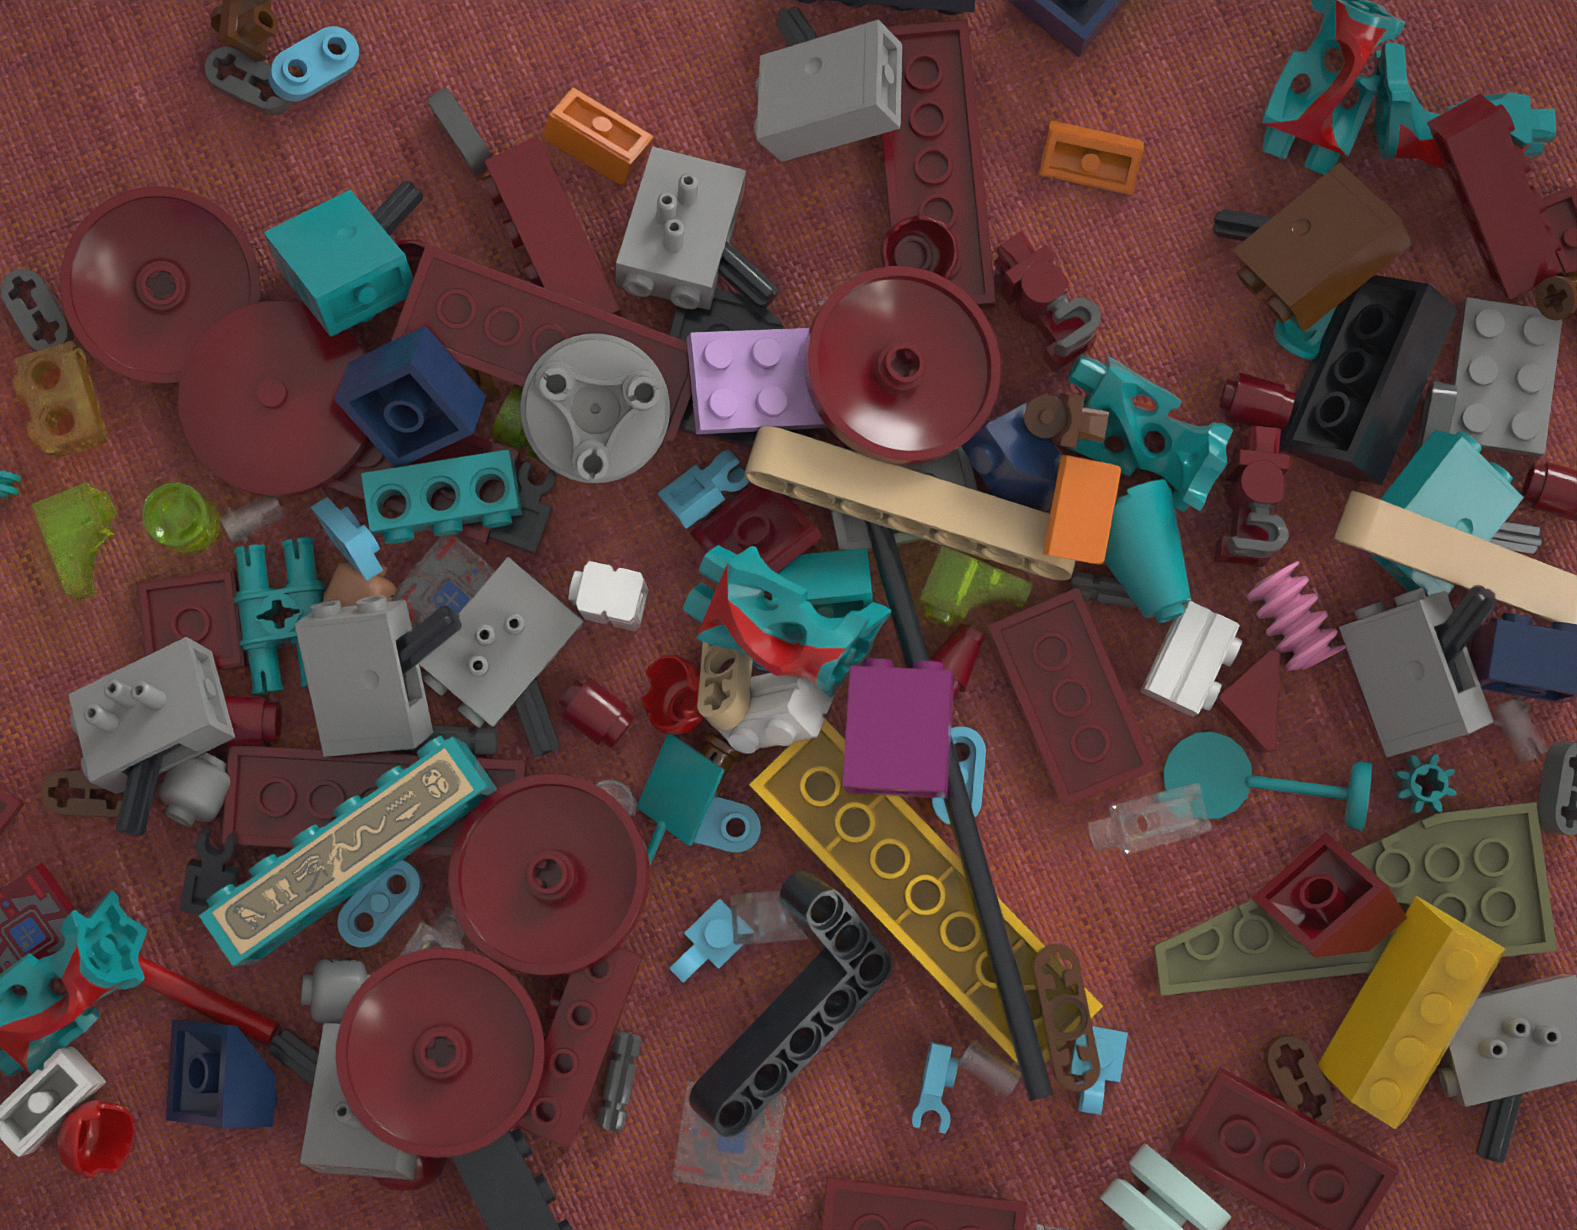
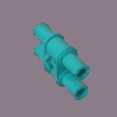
(260, 602)

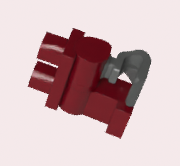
(1043, 300)
(1252, 497)

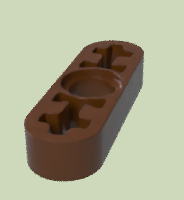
(1085, 1052)

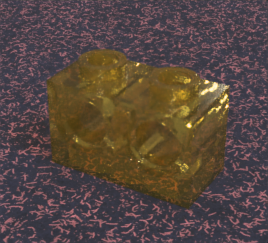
(71, 395)

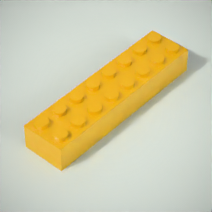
(907, 883)

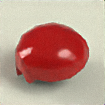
(673, 695)
(96, 1138)

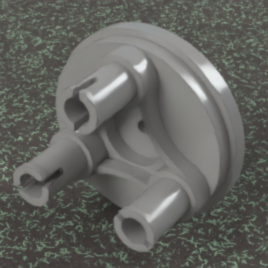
(595, 408)

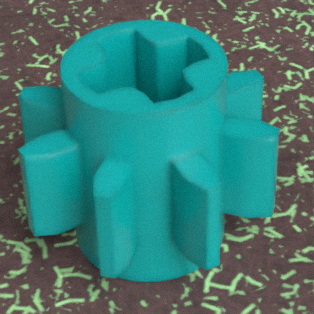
(1412, 790)

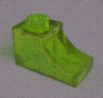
(74, 529)
(965, 583)

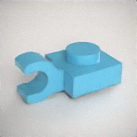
(699, 491)
(711, 939)
(1111, 1053)
(938, 1072)

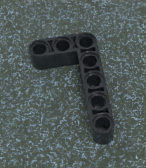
(803, 1016)

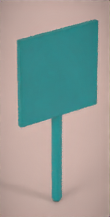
(678, 792)

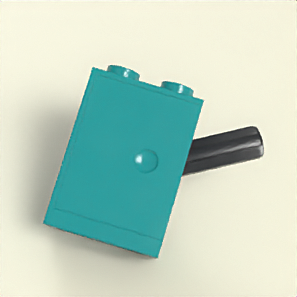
(345, 258)
(1461, 490)

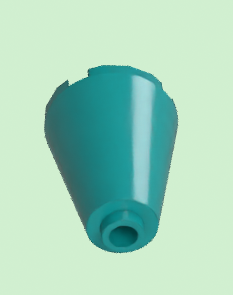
(1148, 552)

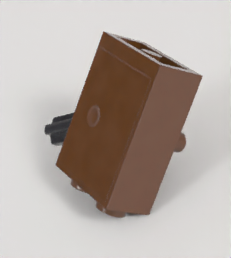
(1315, 246)

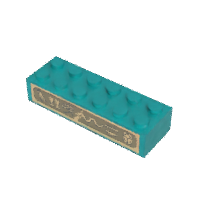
(348, 852)

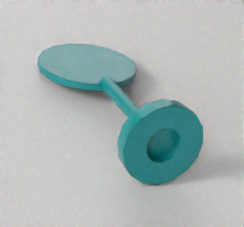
(1227, 777)

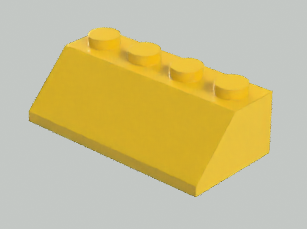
(1409, 1012)

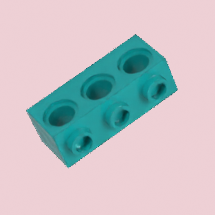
(420, 482)

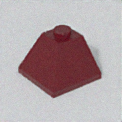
(1331, 901)

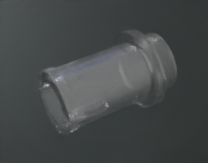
(251, 517)
(1519, 729)
(990, 1068)

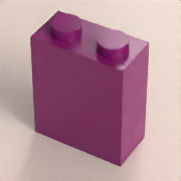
(898, 729)

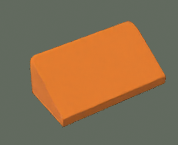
(596, 136)
(1091, 157)
(1082, 510)

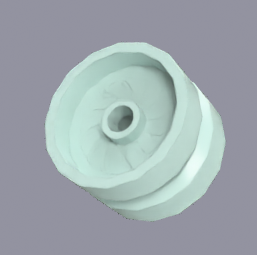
(1167, 1202)

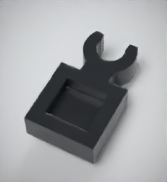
(528, 529)
(208, 875)

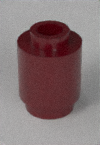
(1257, 402)
(1552, 490)
(595, 712)
(254, 720)

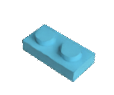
(349, 537)

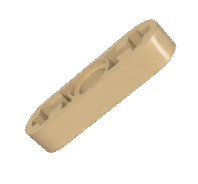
(735, 682)

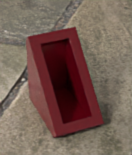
(1252, 702)

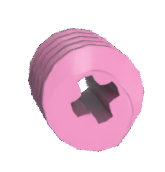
(1294, 619)

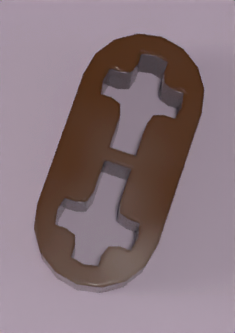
(76, 806)
(1309, 1075)

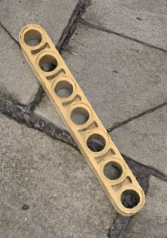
(904, 501)
(1458, 557)

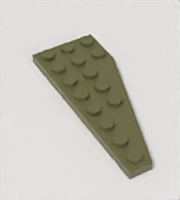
(1467, 863)

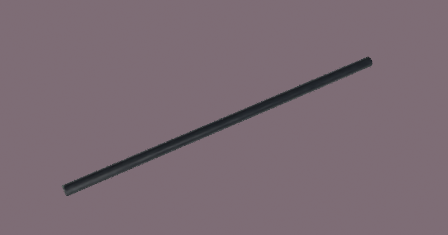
(966, 834)

